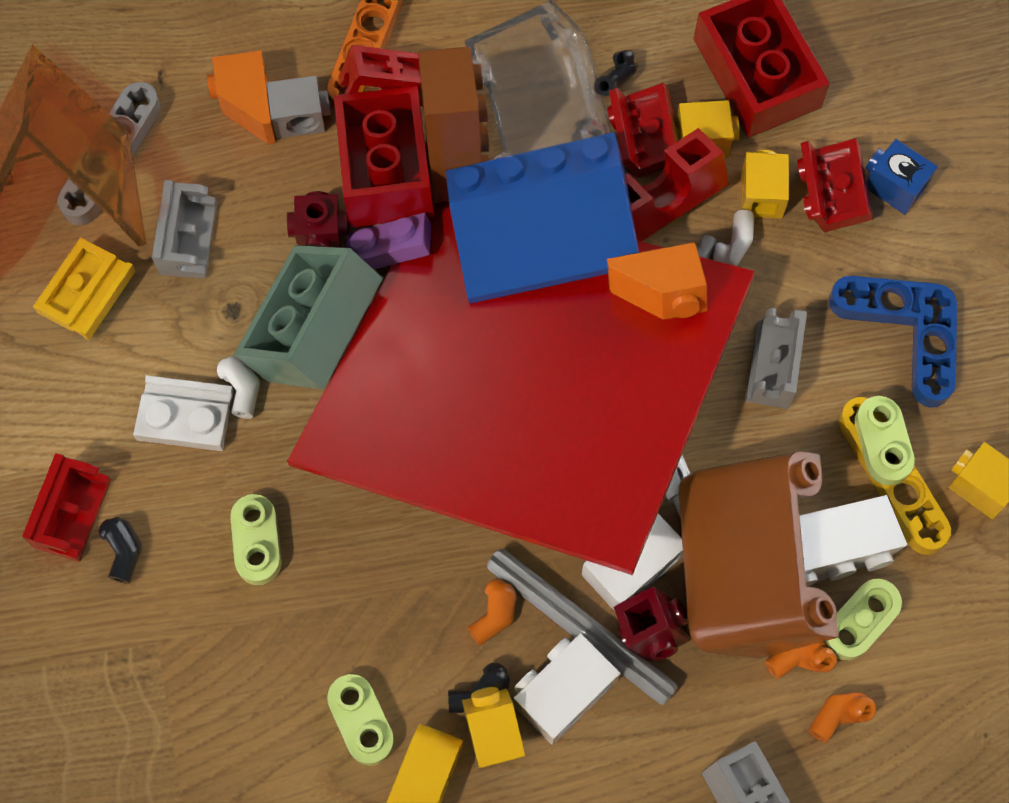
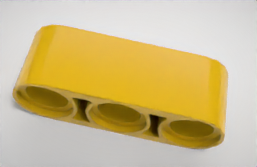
(426, 767)

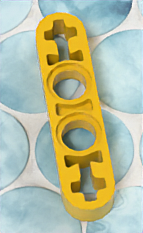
(931, 518)

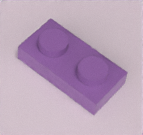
(392, 241)

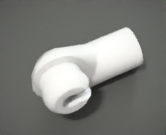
(741, 239)
(244, 382)

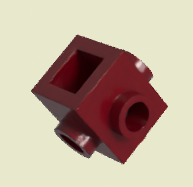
(317, 220)
(652, 624)

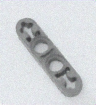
(122, 111)

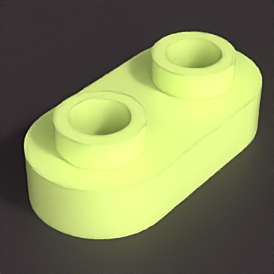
(884, 438)
(256, 537)
(862, 621)
(359, 719)

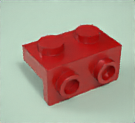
(643, 127)
(835, 185)

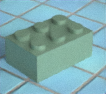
(309, 316)

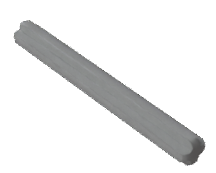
(577, 621)

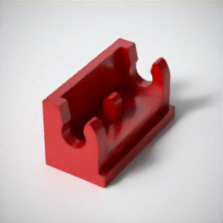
(380, 69)
(66, 508)

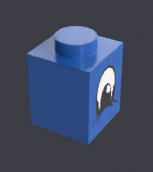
(899, 175)

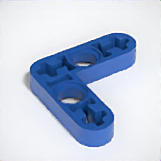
(914, 313)

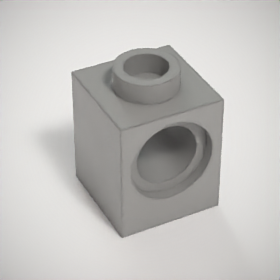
(297, 106)

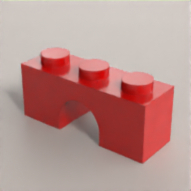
(691, 175)

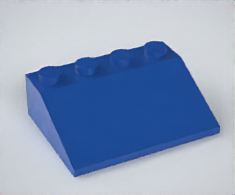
(541, 217)

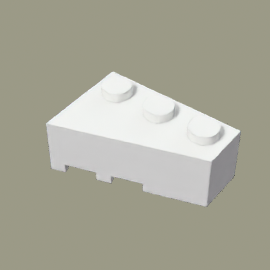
(849, 538)

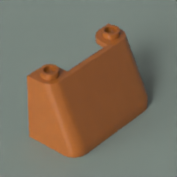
(748, 557)

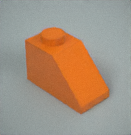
(243, 92)
(661, 281)

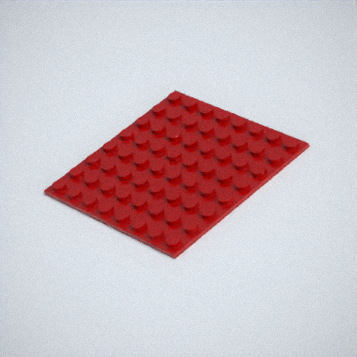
(521, 409)

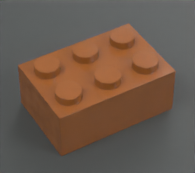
(452, 113)

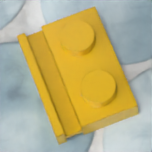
(84, 288)

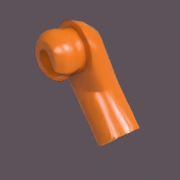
(499, 611)
(811, 657)
(841, 709)

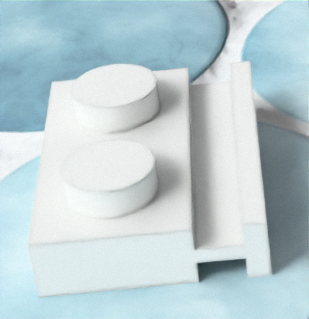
(184, 413)

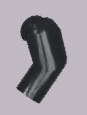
(617, 75)
(125, 545)
(494, 676)

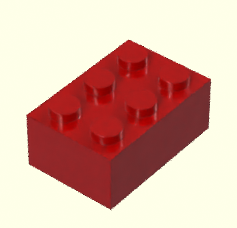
(760, 62)
(382, 156)

